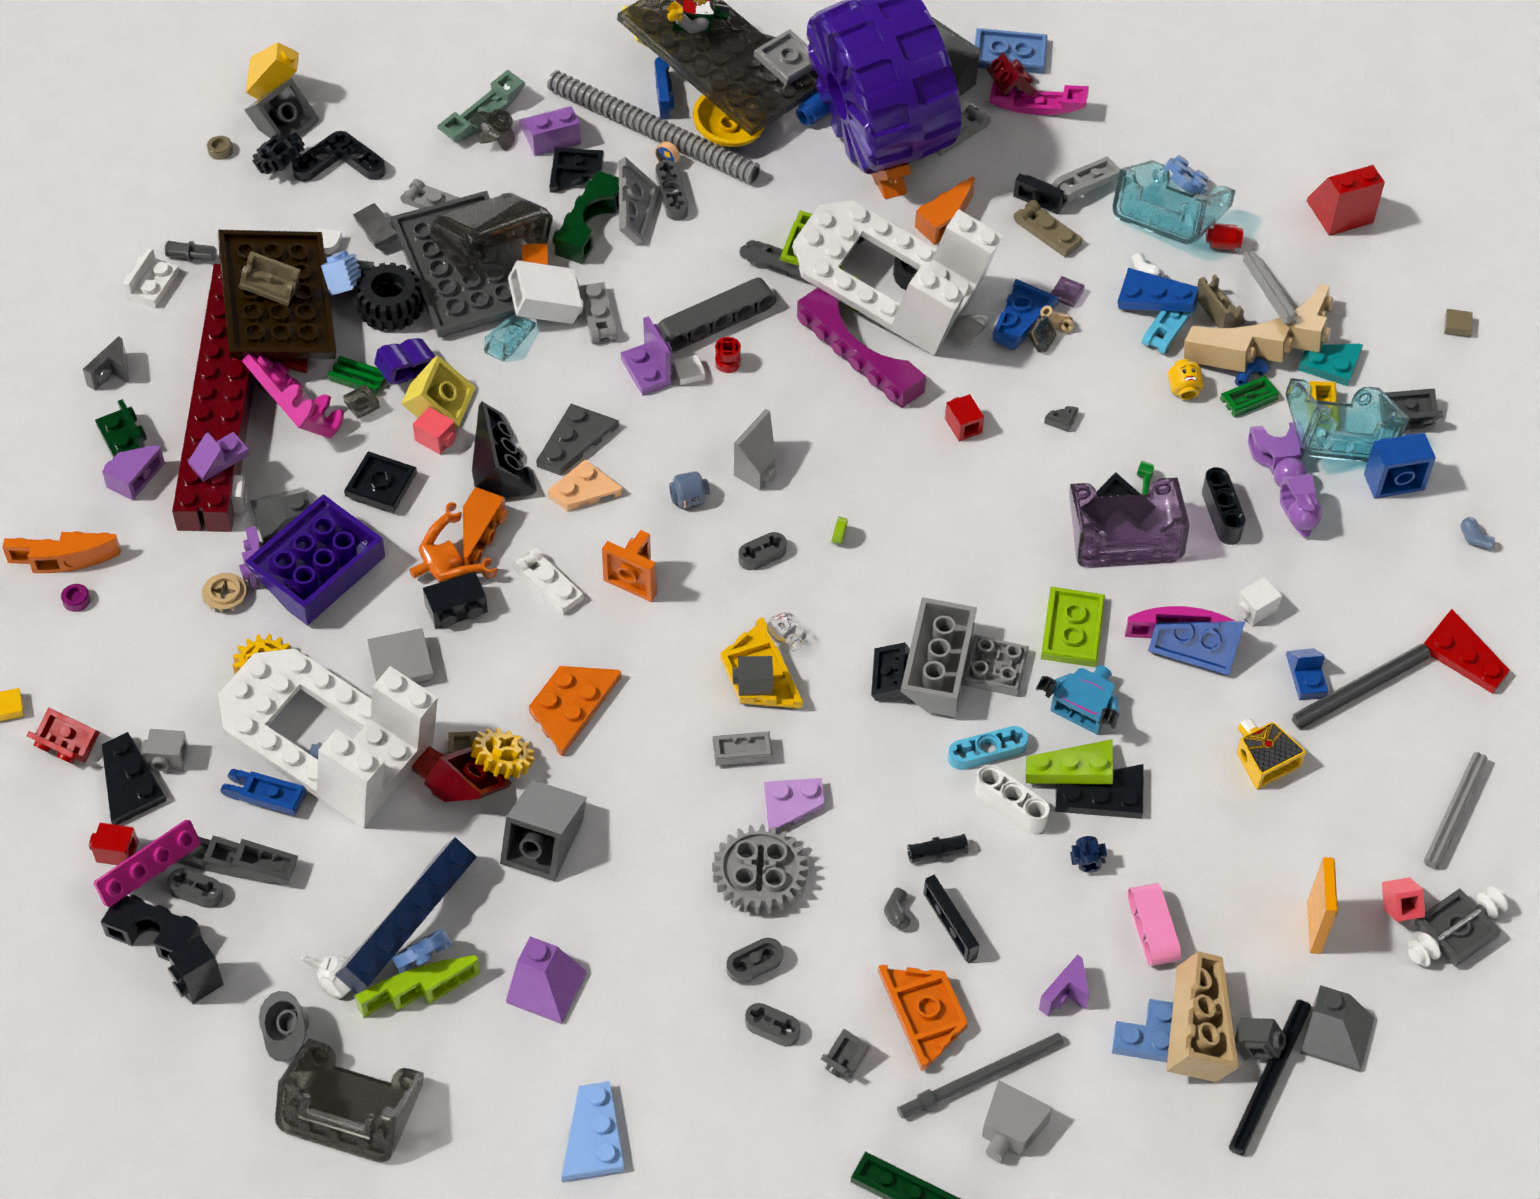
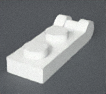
(548, 581)

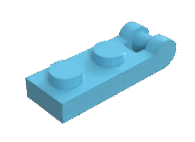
(1168, 325)

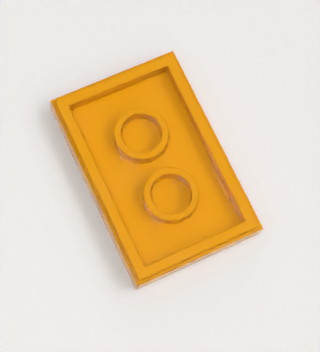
(1322, 905)

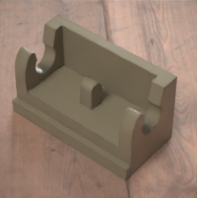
(269, 278)
(1218, 305)

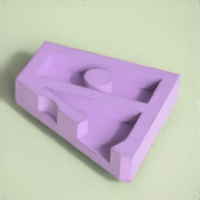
(792, 800)

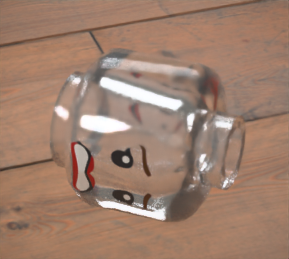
(786, 632)

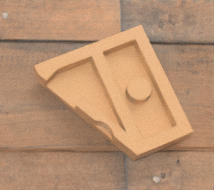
(583, 487)

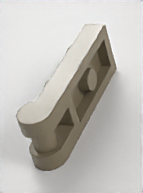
(1047, 229)

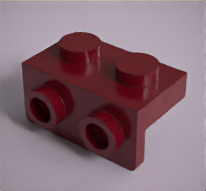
(1011, 73)

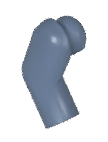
(1473, 534)

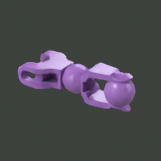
(1297, 488)

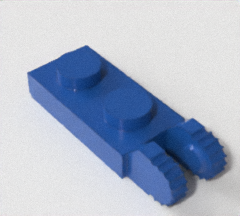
(663, 87)
(264, 791)

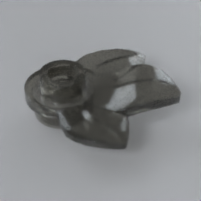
(493, 129)

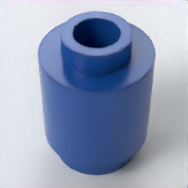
(812, 110)

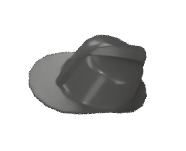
(283, 1025)

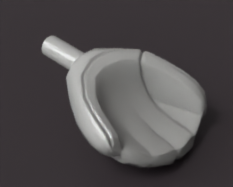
(969, 327)

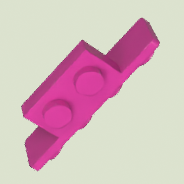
(147, 863)

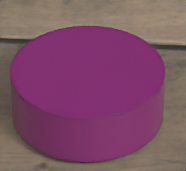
(75, 597)

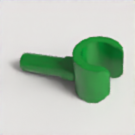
(1146, 471)

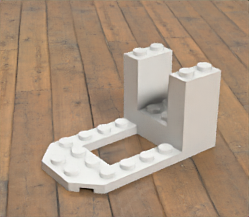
(935, 294)
(349, 773)

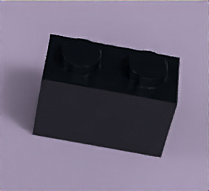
(455, 600)
(194, 970)

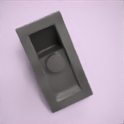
(109, 362)

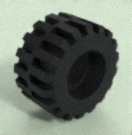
(392, 311)

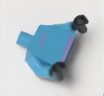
(1083, 698)

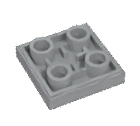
(403, 652)
(995, 665)

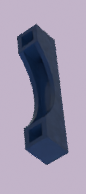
(406, 916)

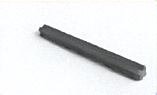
(1360, 686)

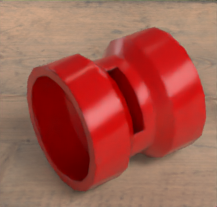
(727, 354)

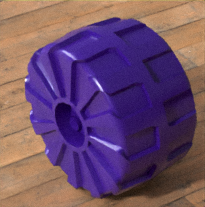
(884, 80)

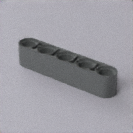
(717, 313)

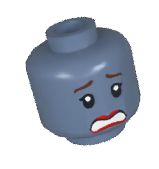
(689, 489)

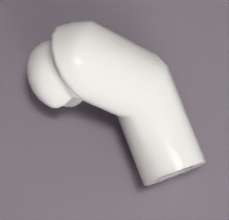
(1141, 265)

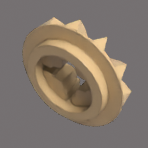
(216, 586)

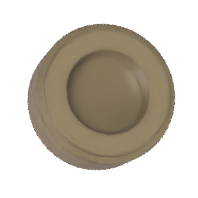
(219, 147)

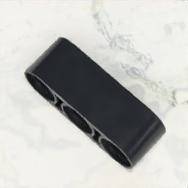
(1223, 506)

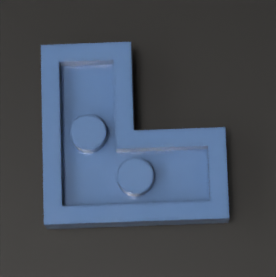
(1146, 1041)

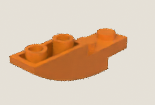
(70, 553)

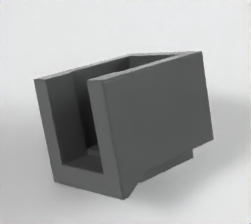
(1259, 1038)

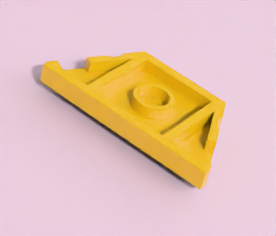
(758, 643)

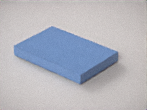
(1026, 47)

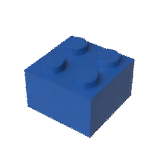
(1399, 465)

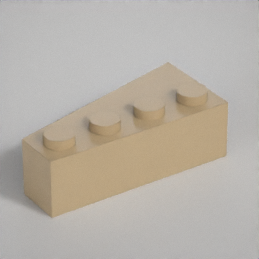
(1201, 1021)

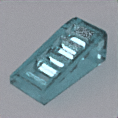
(507, 338)

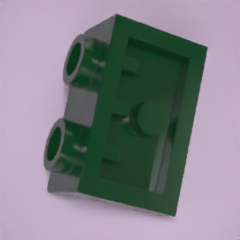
(120, 430)

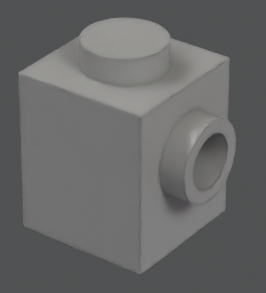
(165, 749)

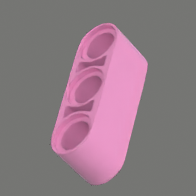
(1154, 924)

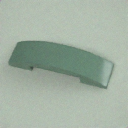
(502, 94)

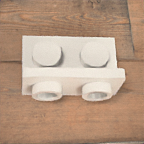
(150, 279)

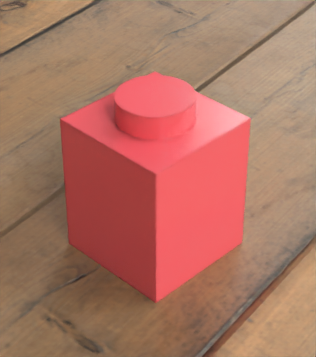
(434, 430)
(1403, 899)

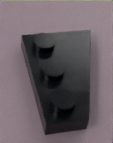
(128, 780)

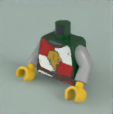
(695, 15)

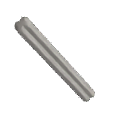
(1269, 287)
(1455, 810)

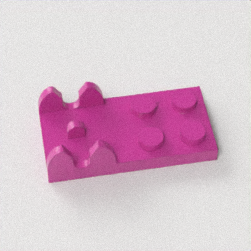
(288, 393)

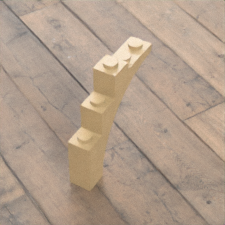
(1268, 340)

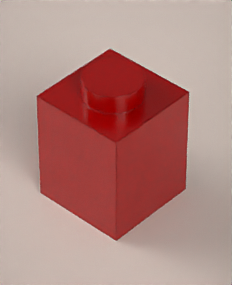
(964, 417)
(113, 843)

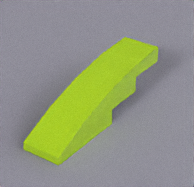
(429, 981)

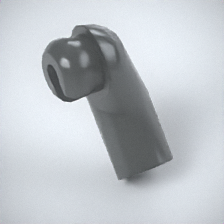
(894, 911)

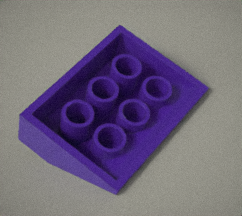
(316, 558)

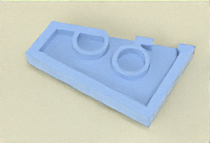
(593, 1136)

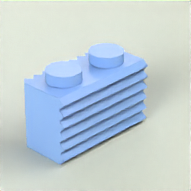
(341, 272)

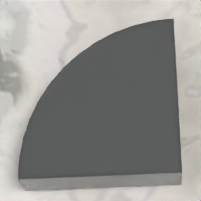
(1062, 418)

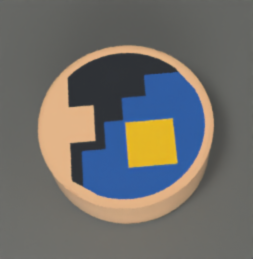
(667, 151)

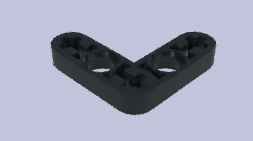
(338, 146)

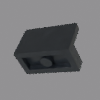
(1031, 188)

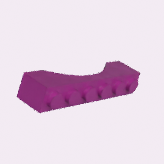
(893, 376)

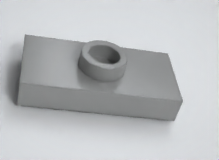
(742, 748)

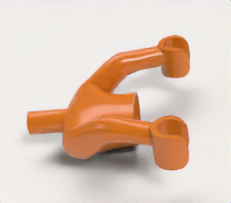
(444, 559)

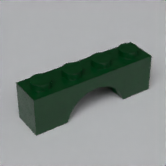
(575, 238)

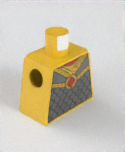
(1267, 752)

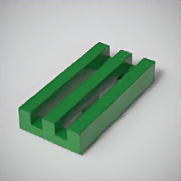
(359, 372)
(1252, 399)

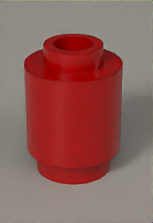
(1224, 236)

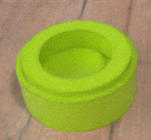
(839, 530)

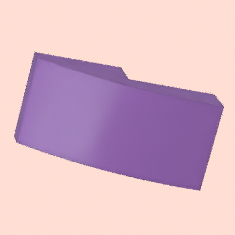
(251, 545)

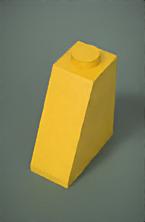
(270, 69)

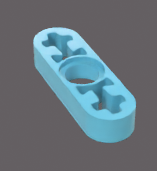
(965, 746)

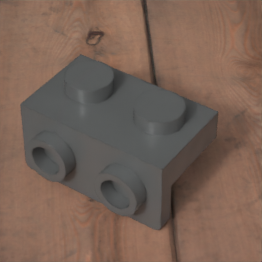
(1417, 405)

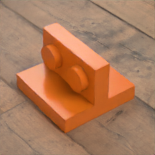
(631, 566)

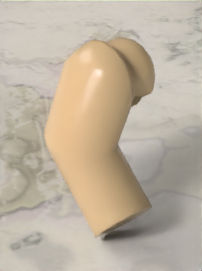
(1058, 320)

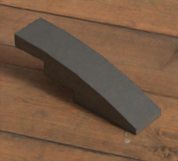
(241, 860)

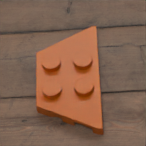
(571, 701)
(925, 1010)

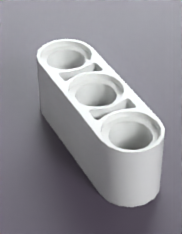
(1016, 811)

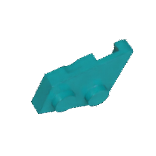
(1333, 362)

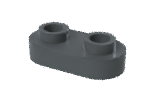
(752, 959)

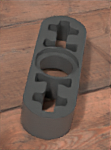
(669, 198)

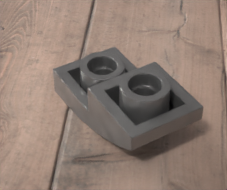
(375, 226)

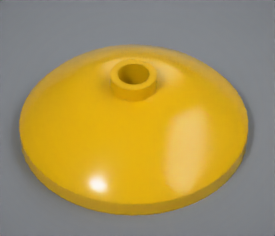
(719, 127)

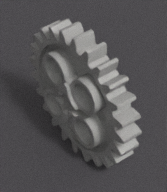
(788, 870)

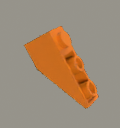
(935, 216)
(481, 518)

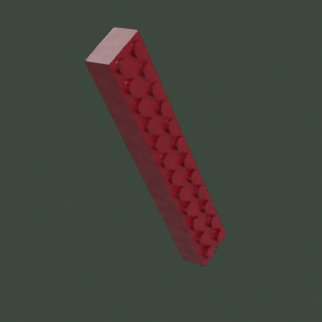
(217, 407)

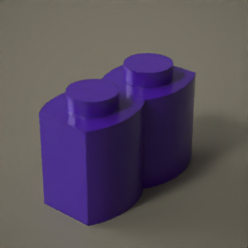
(404, 360)

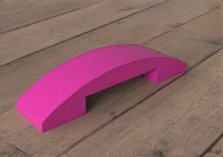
(1041, 102)
(1143, 623)

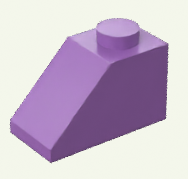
(132, 470)

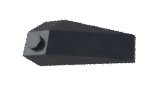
(496, 459)

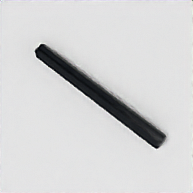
(1269, 1080)

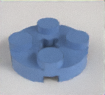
(1186, 176)
(421, 951)

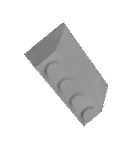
(939, 655)

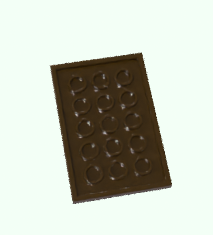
(263, 325)

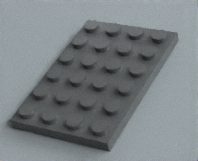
(450, 298)

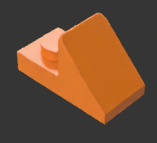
(892, 181)

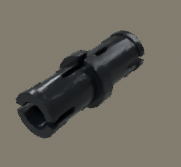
(937, 848)

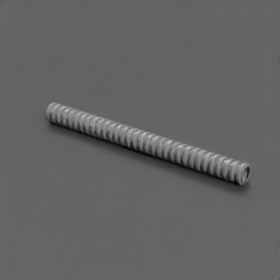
(653, 126)

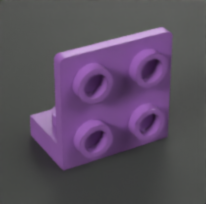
(650, 362)

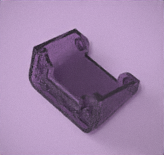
(1129, 527)

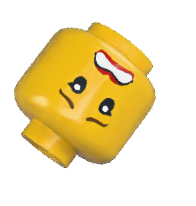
(1185, 379)

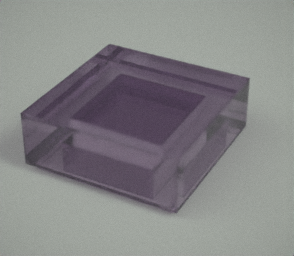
(1068, 291)

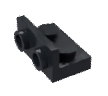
(889, 671)

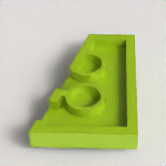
(1073, 765)

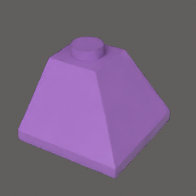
(545, 980)

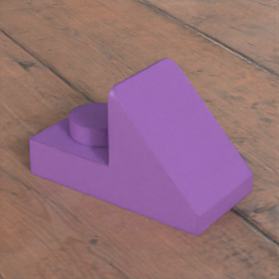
(215, 456)
(1068, 984)

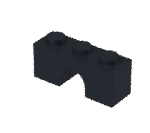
(133, 916)

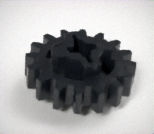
(278, 152)

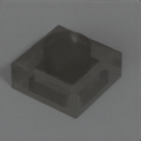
(1042, 334)
(361, 401)

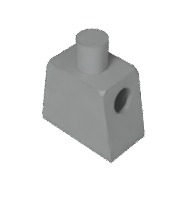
(1013, 1121)

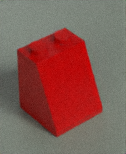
(1347, 199)

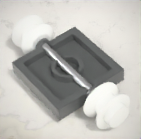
(1458, 926)

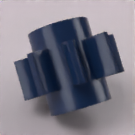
(1088, 854)

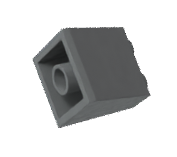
(542, 829)

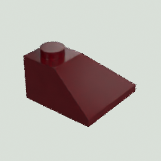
(460, 779)

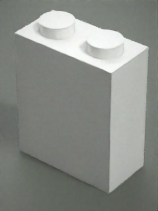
(545, 292)

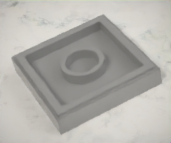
(785, 57)

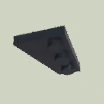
(1118, 799)

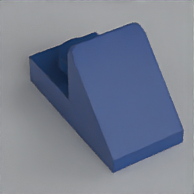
(1307, 673)

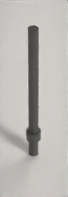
(928, 1099)

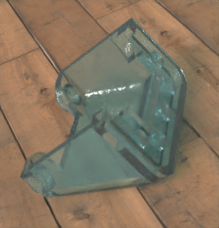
(1149, 203)
(1343, 429)

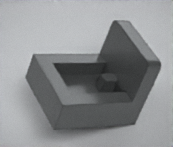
(845, 1054)

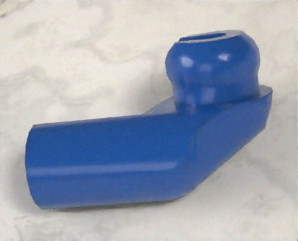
(1259, 366)

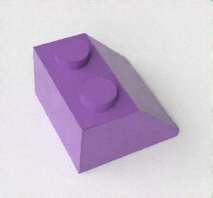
(551, 130)

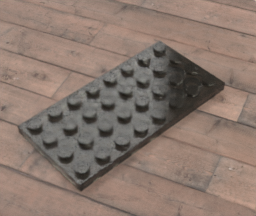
(720, 63)

